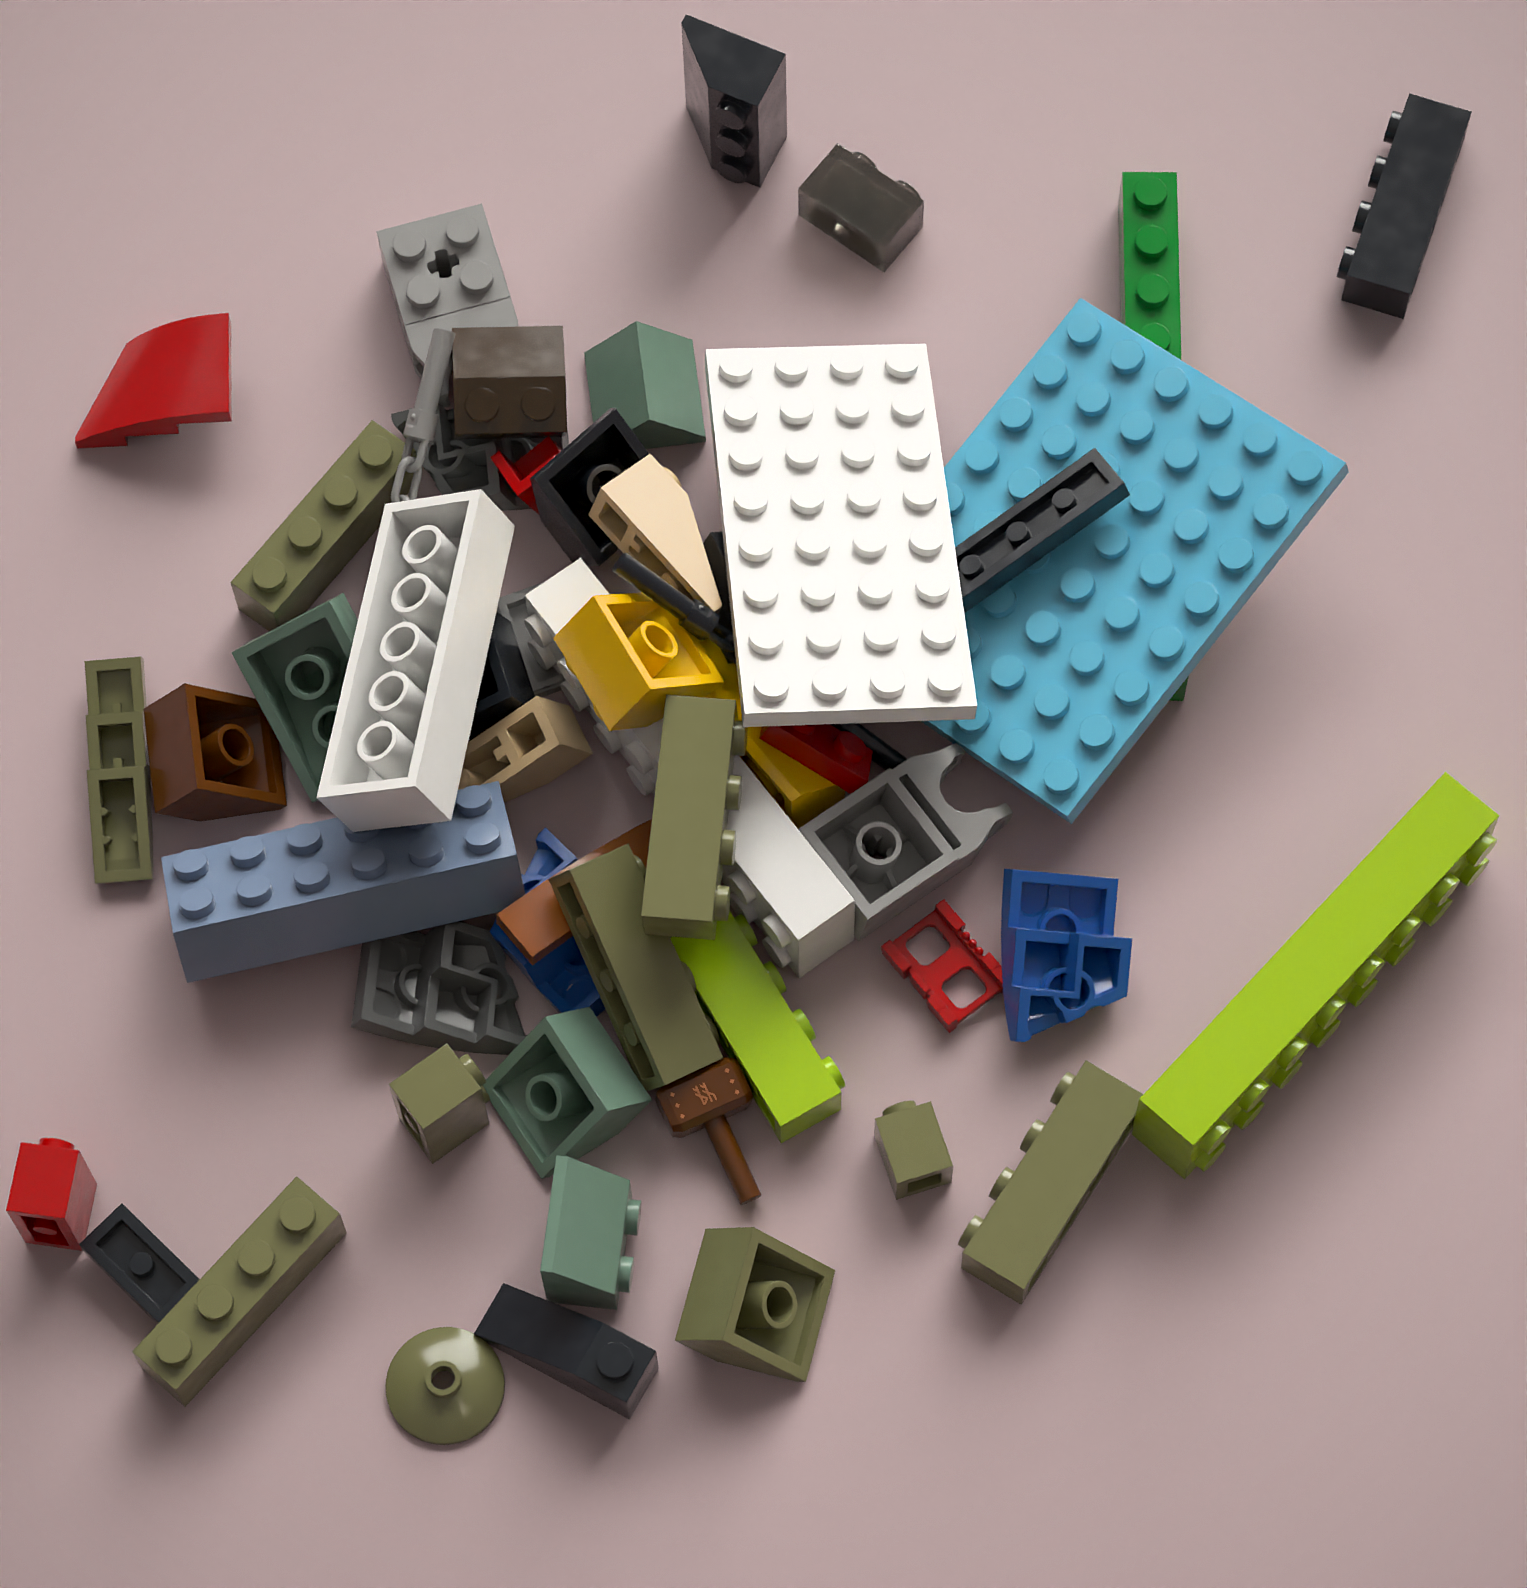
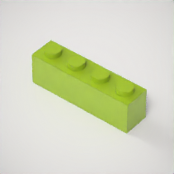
(761, 1030)

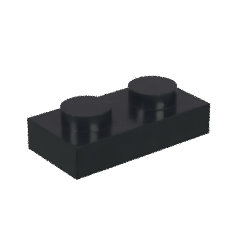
(139, 1263)

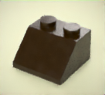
(509, 382)

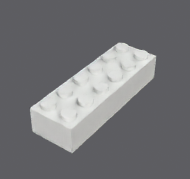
(416, 662)

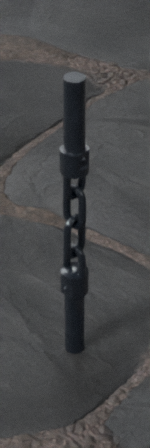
(702, 621)

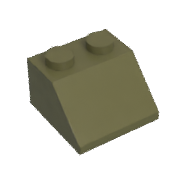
(755, 1303)

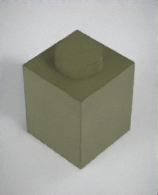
(912, 1148)

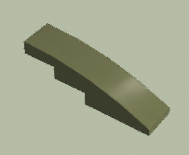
(118, 771)

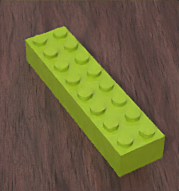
(1315, 976)

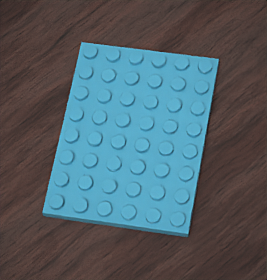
(1122, 612)

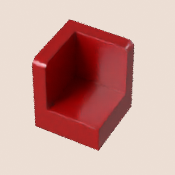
(520, 472)

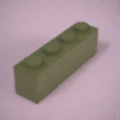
(322, 531)
(691, 818)
(635, 973)
(1051, 1182)
(240, 1291)

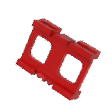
(960, 956)

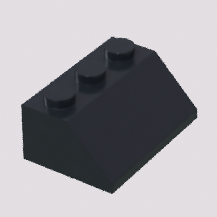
(734, 99)

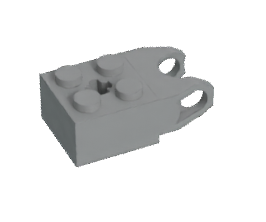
(445, 278)
(909, 826)

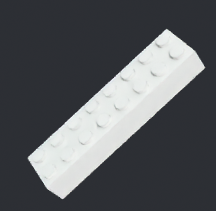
(775, 869)

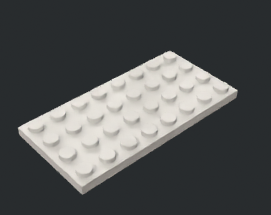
(837, 536)

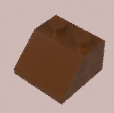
(212, 755)

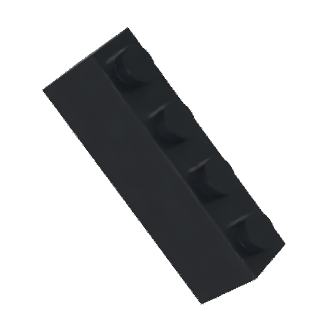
(1405, 205)

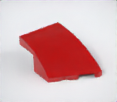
(164, 381)

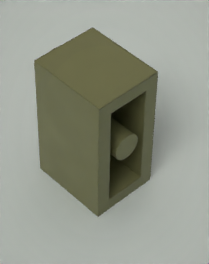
(441, 1101)

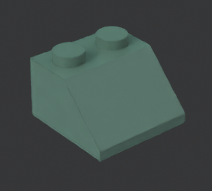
(565, 1089)
(588, 1236)

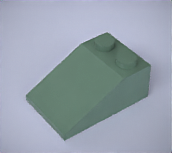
(299, 682)

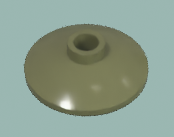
(450, 1413)

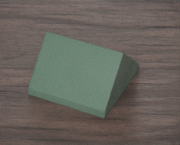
(650, 383)

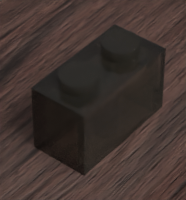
(861, 206)

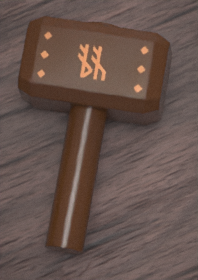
(705, 1101)

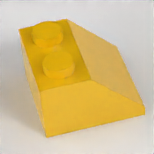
(632, 657)

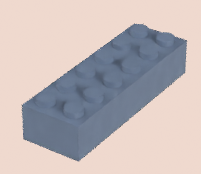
(337, 887)

